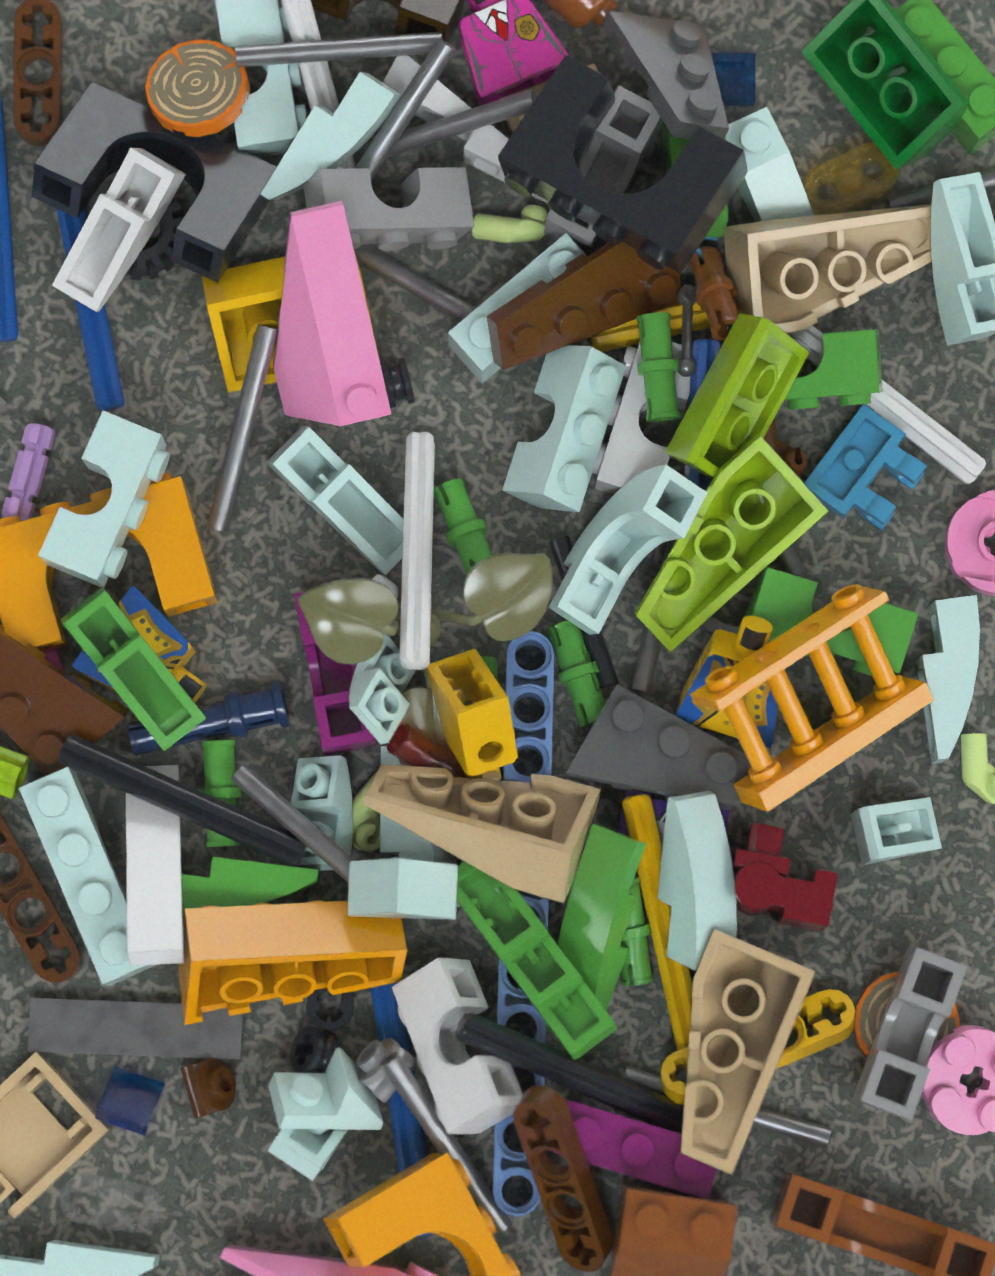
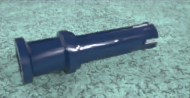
(233, 715)

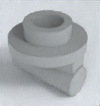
(371, 1072)

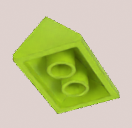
(737, 394)

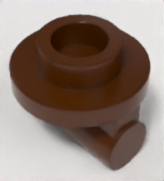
(209, 1086)

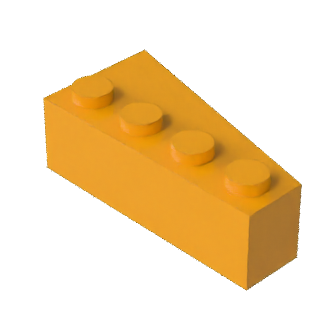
(284, 953)

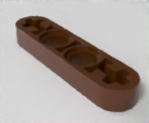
(27, 886)
(555, 1179)

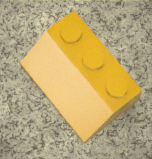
(239, 303)

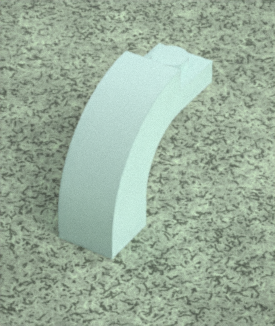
(626, 529)

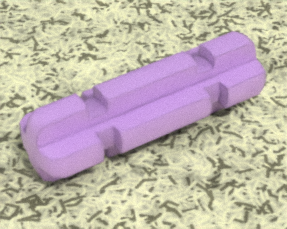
(29, 471)

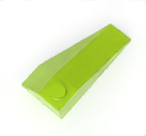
(742, 526)

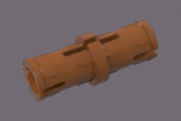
(715, 292)

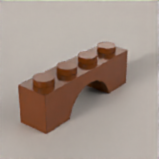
(879, 1231)

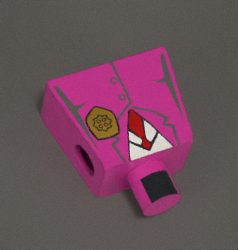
(507, 48)

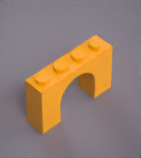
(166, 534)
(419, 1201)

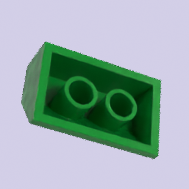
(887, 80)

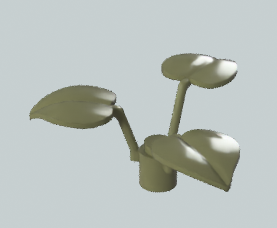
(353, 615)

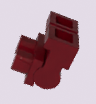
(764, 886)

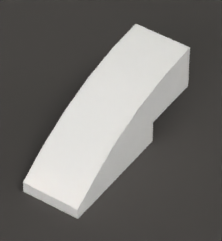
(118, 228)

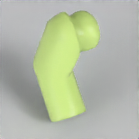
(511, 229)
(976, 770)
(365, 823)

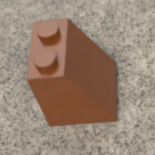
(671, 1234)

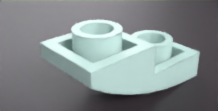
(377, 691)
(325, 798)

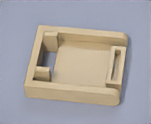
(32, 1140)

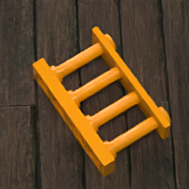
(852, 723)

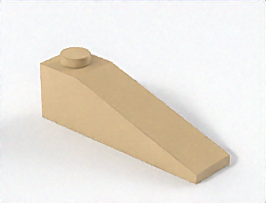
(823, 262)
(508, 829)
(737, 1033)

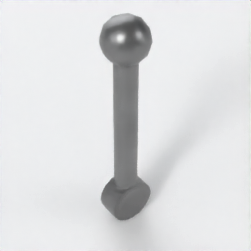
(687, 298)

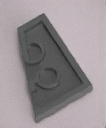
(677, 68)
(656, 753)

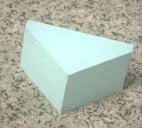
(895, 830)
(402, 889)

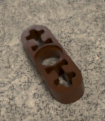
(51, 35)

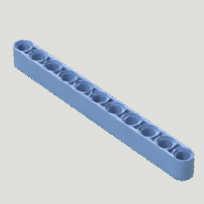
(536, 737)

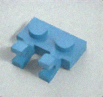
(855, 461)

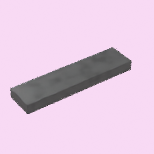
(131, 1029)

